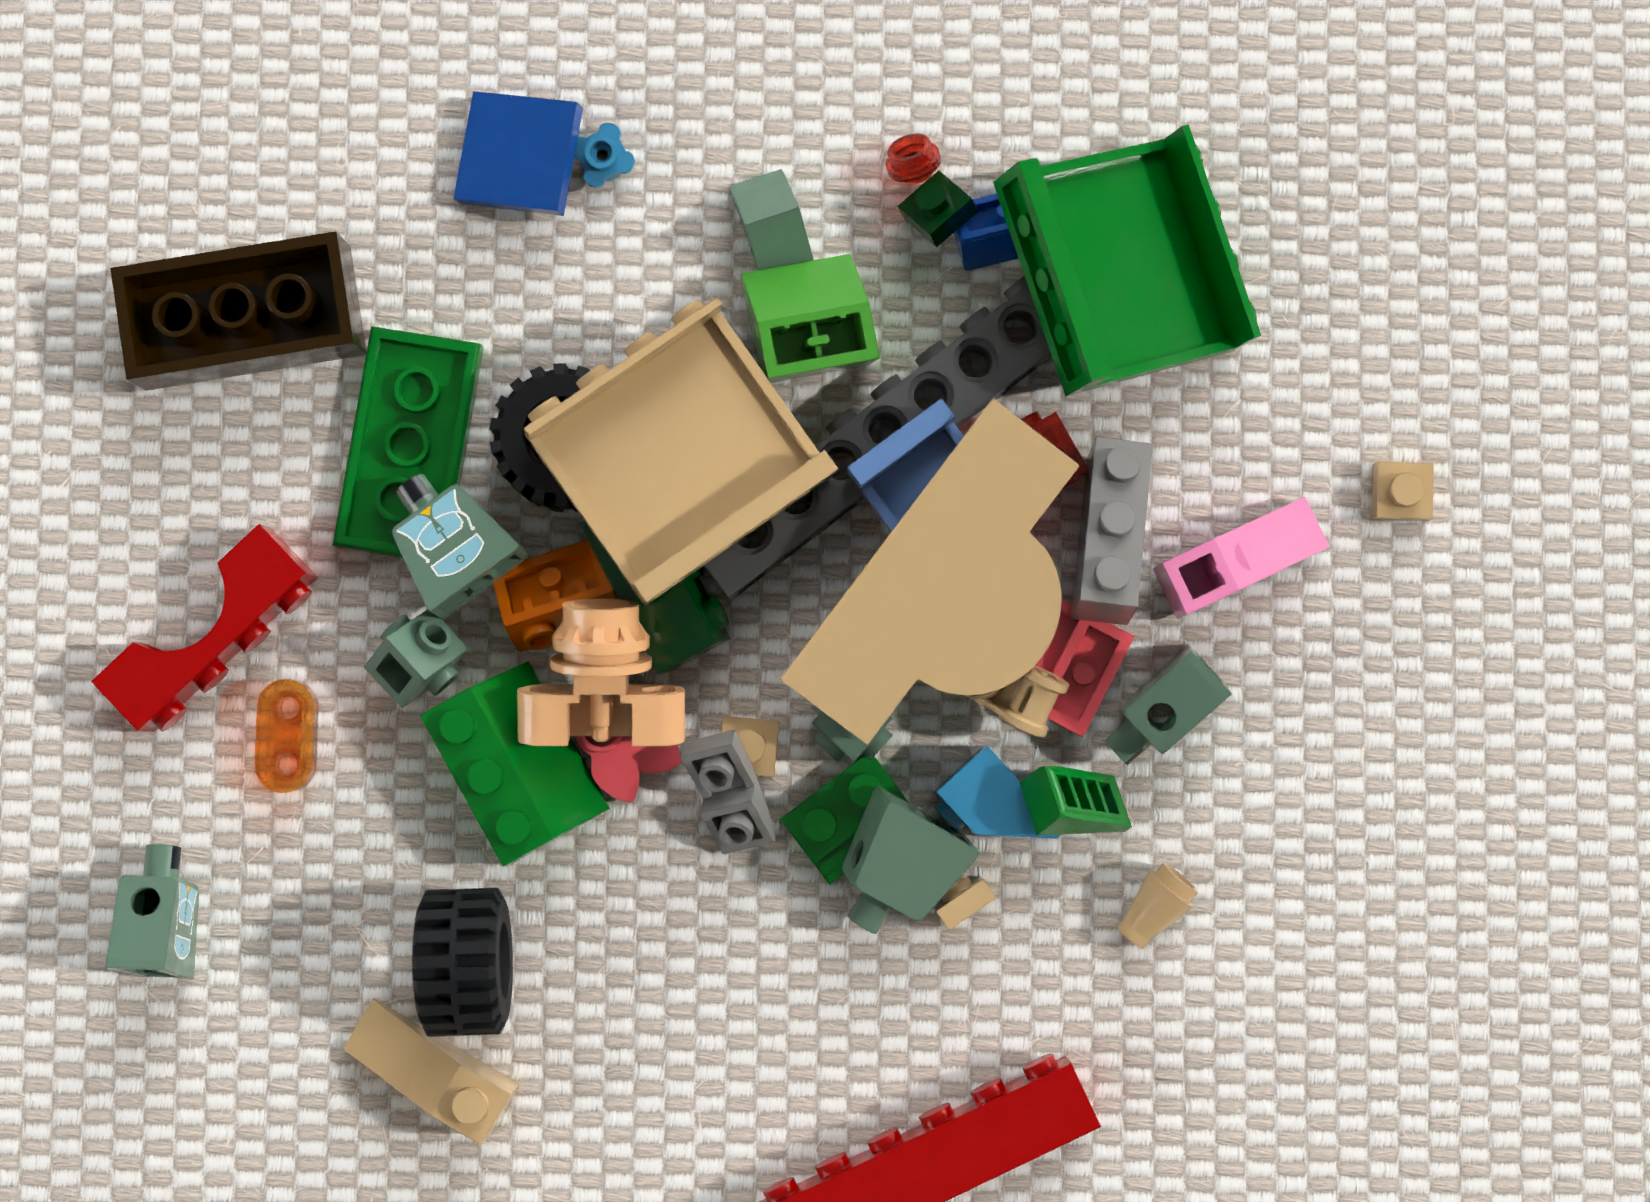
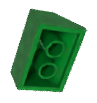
(514, 789)

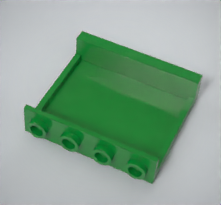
(1127, 261)

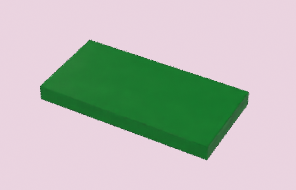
(406, 423)

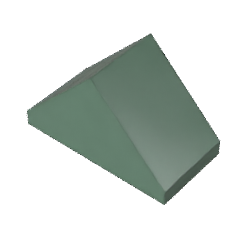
(771, 221)

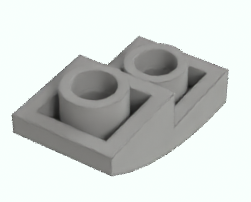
(730, 792)

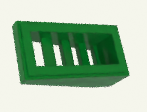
(1051, 815)

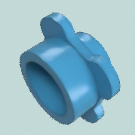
(617, 160)

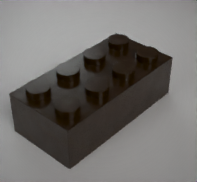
(238, 311)

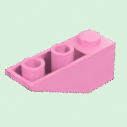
(1240, 557)

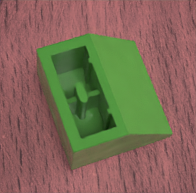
(809, 318)

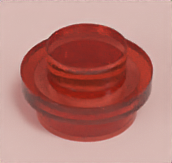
(912, 159)

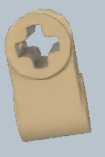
(1026, 701)

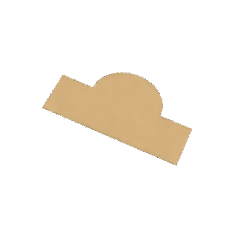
(953, 588)

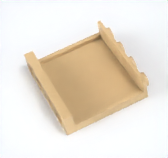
(676, 450)

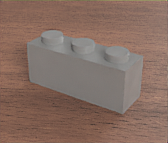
(1112, 531)

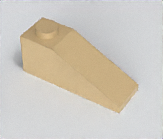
(431, 1072)

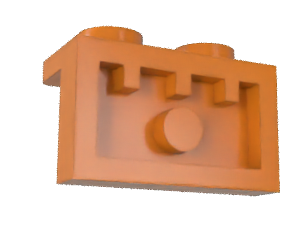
(536, 589)

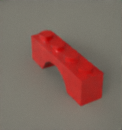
(259, 583)

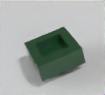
(937, 208)

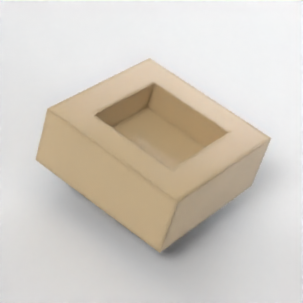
(1402, 491)
(758, 739)
(964, 900)

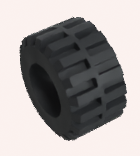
(513, 450)
(462, 962)

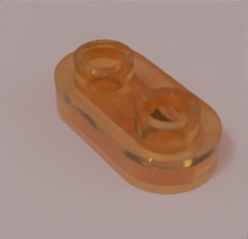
(279, 736)

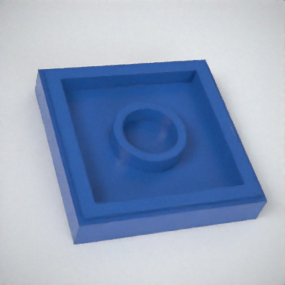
(518, 153)

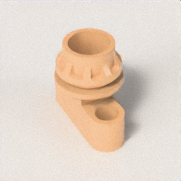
(600, 648)

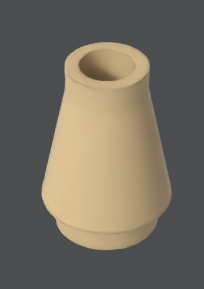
(1158, 904)

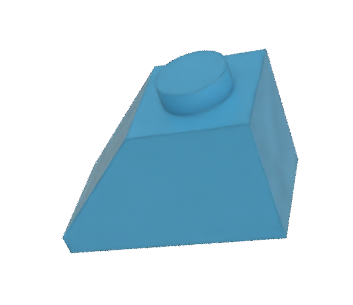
(986, 799)

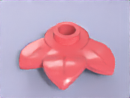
(618, 764)

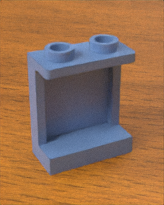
(905, 462)

